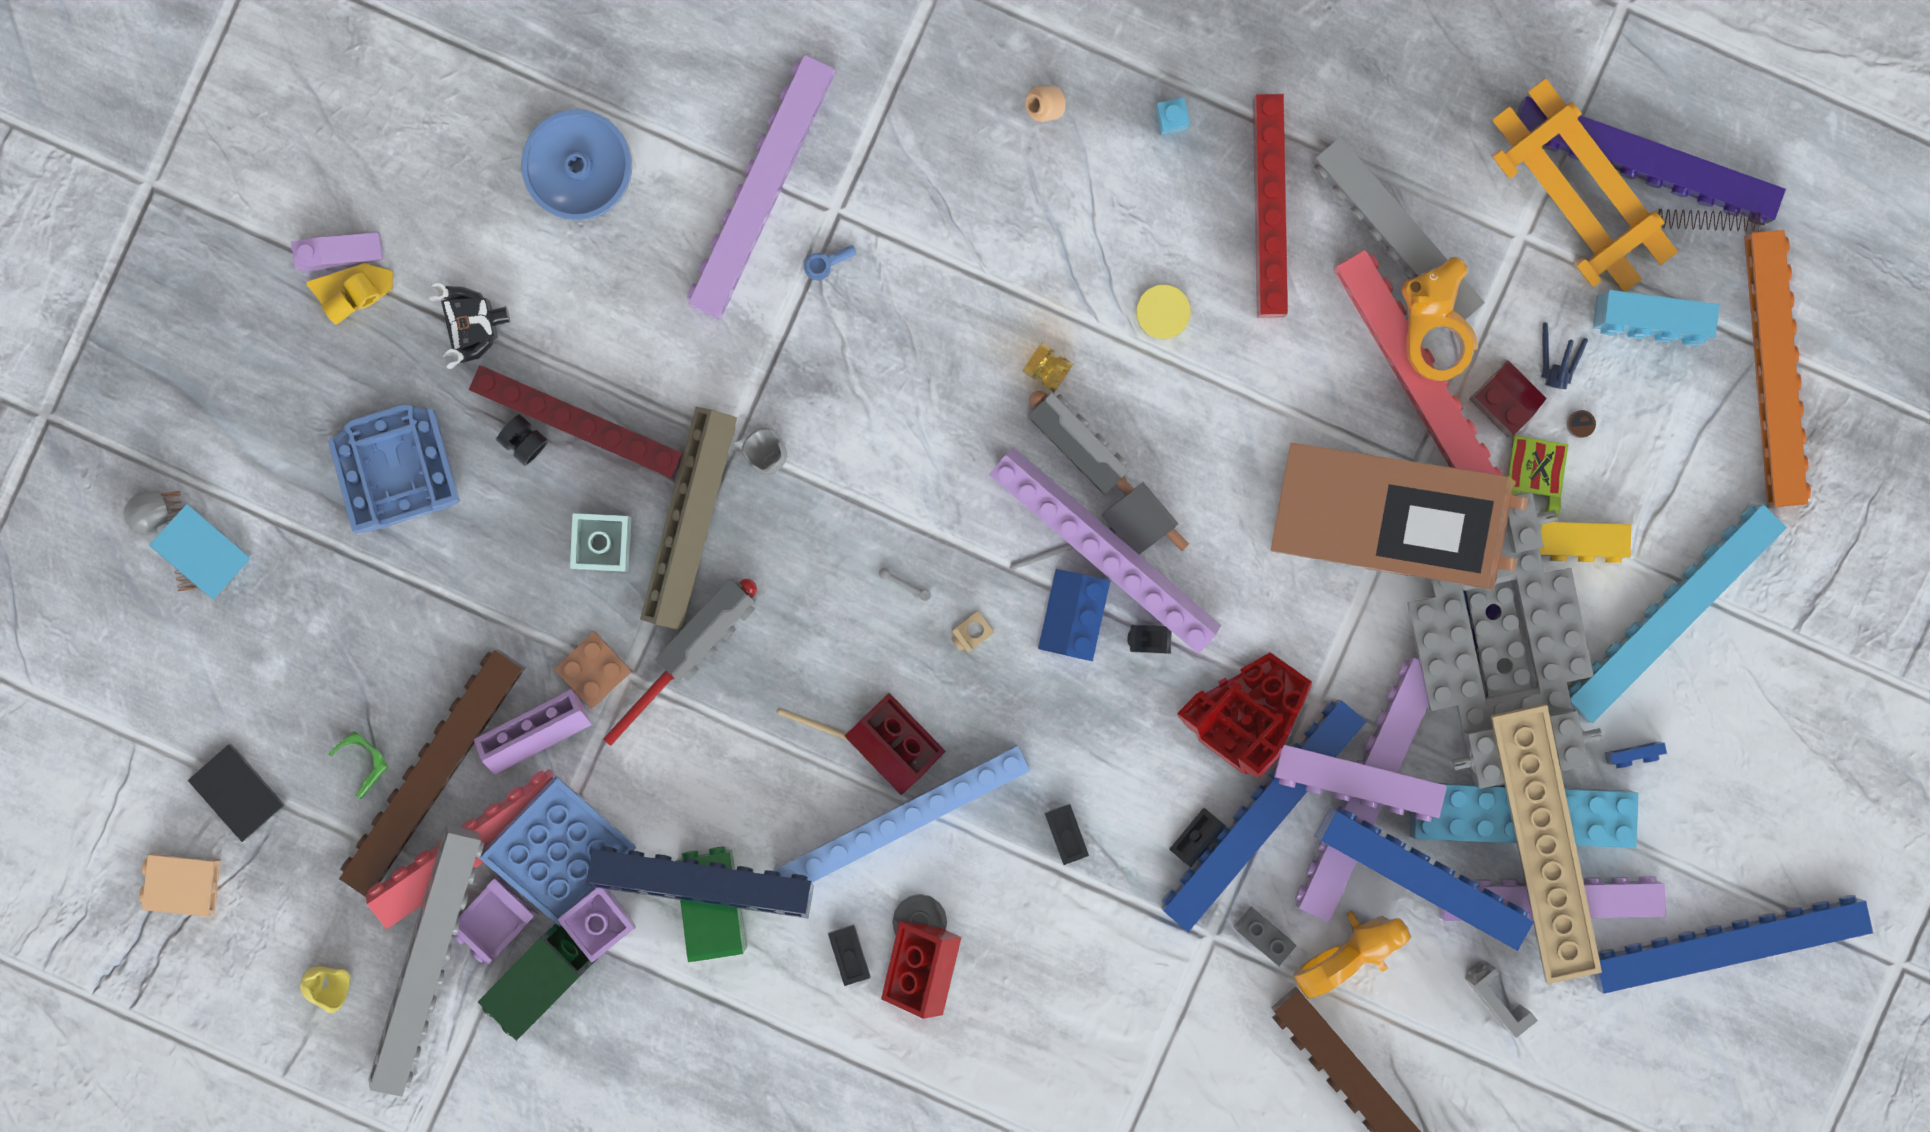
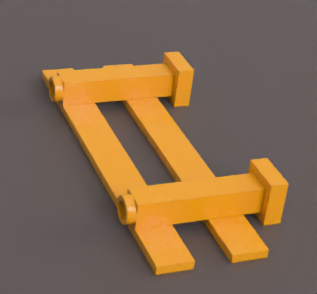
(1527, 147)

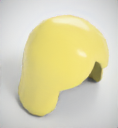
(332, 996)

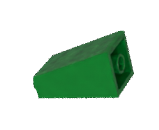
(709, 928)

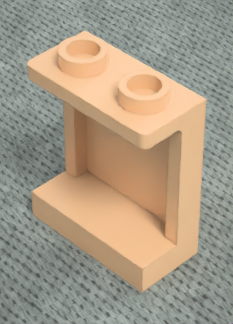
(180, 885)

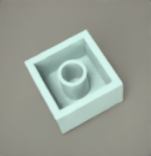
(600, 542)

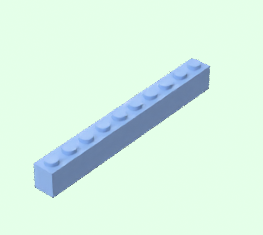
(908, 816)

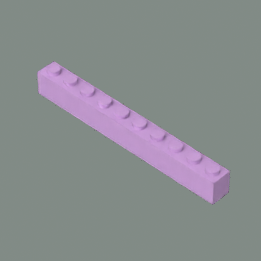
(761, 187)
(1105, 550)
(1383, 751)

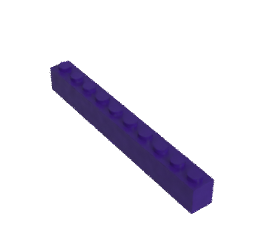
(1670, 168)

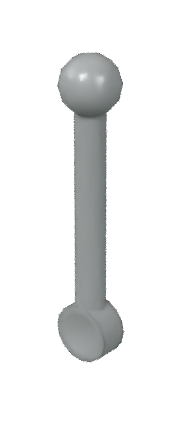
(924, 594)

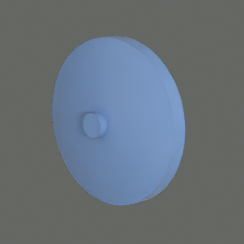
(576, 165)

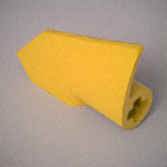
(351, 290)

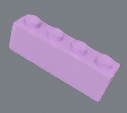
(532, 732)

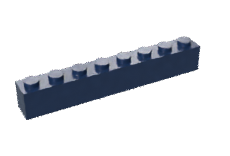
(700, 883)

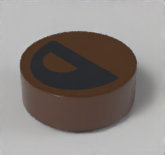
(1581, 424)

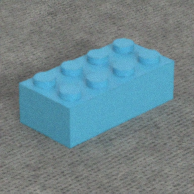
(1655, 316)

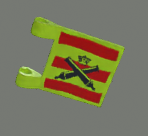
(1538, 468)

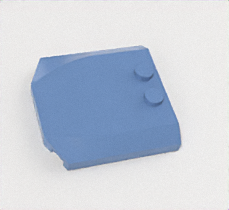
(393, 467)

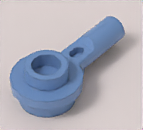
(818, 265)

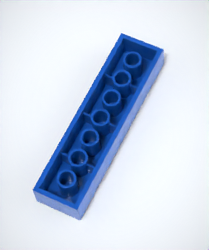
(1429, 881)

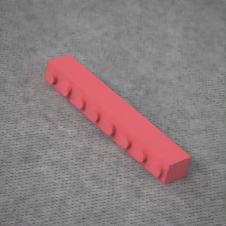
(407, 885)

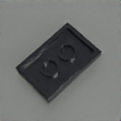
(236, 792)

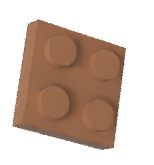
(593, 670)

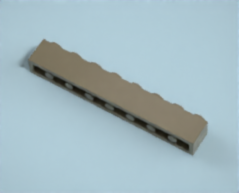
(688, 518)

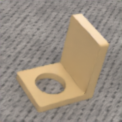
(961, 637)

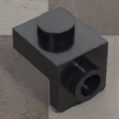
(1149, 639)

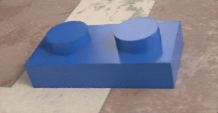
(1624, 757)

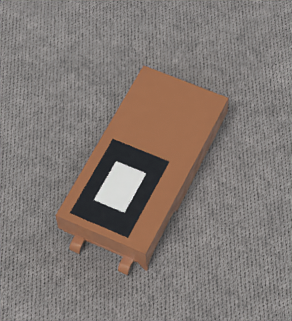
(1395, 515)

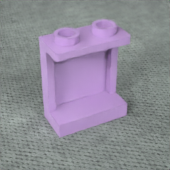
(493, 920)

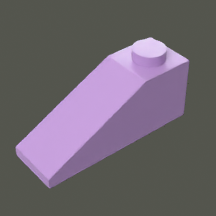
(336, 251)

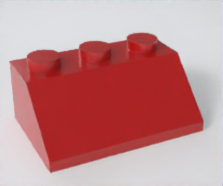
(921, 969)

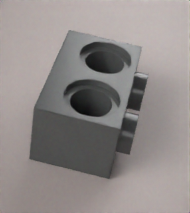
(1265, 936)

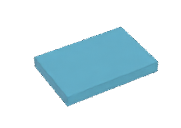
(199, 552)

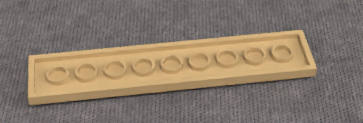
(1546, 843)

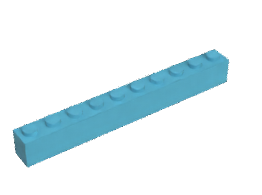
(1675, 612)

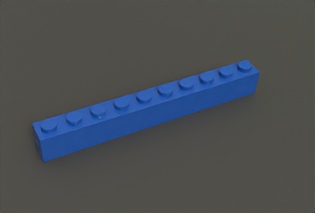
(1255, 822)
(1733, 944)

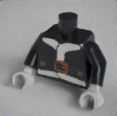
(469, 322)

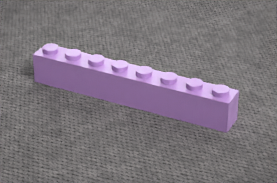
(1605, 899)

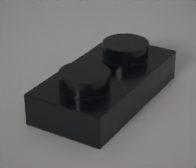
(1066, 834)
(1197, 837)
(849, 955)

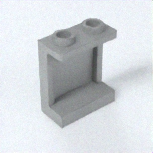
(1515, 1021)

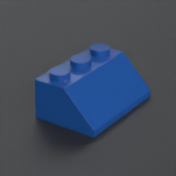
(1074, 615)

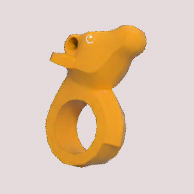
(1431, 306)
(1368, 943)

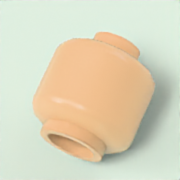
(1045, 103)

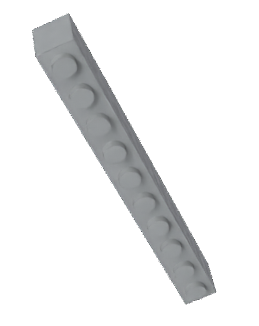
(425, 959)

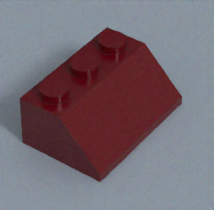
(893, 741)

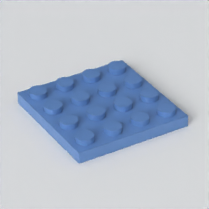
(550, 848)

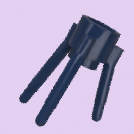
(1559, 375)

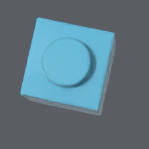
(1172, 116)

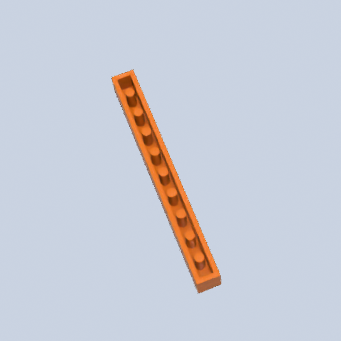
(1776, 369)

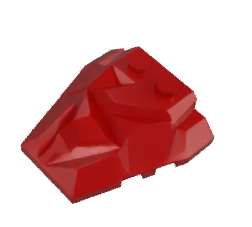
(1249, 714)

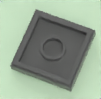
(1140, 518)

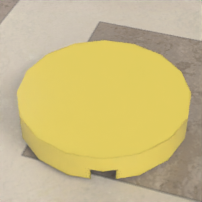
(1163, 312)

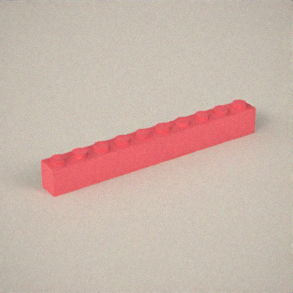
(1430, 398)

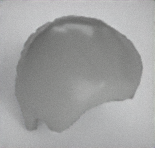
(765, 451)
(146, 513)

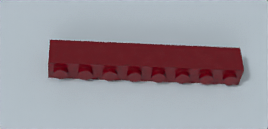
(576, 422)

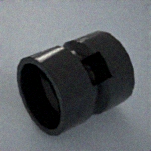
(526, 449)

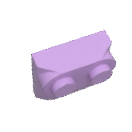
(597, 923)

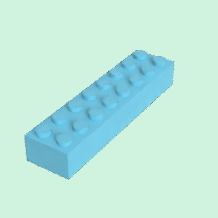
(1484, 815)

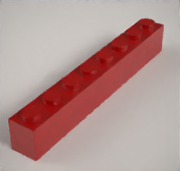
(1270, 206)

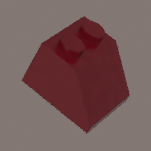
(1508, 399)

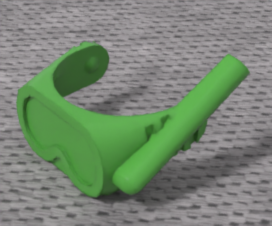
(379, 764)

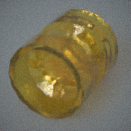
(1048, 367)

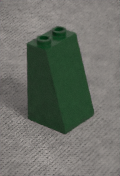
(535, 982)

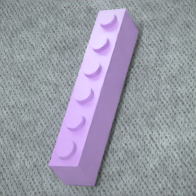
(1360, 781)

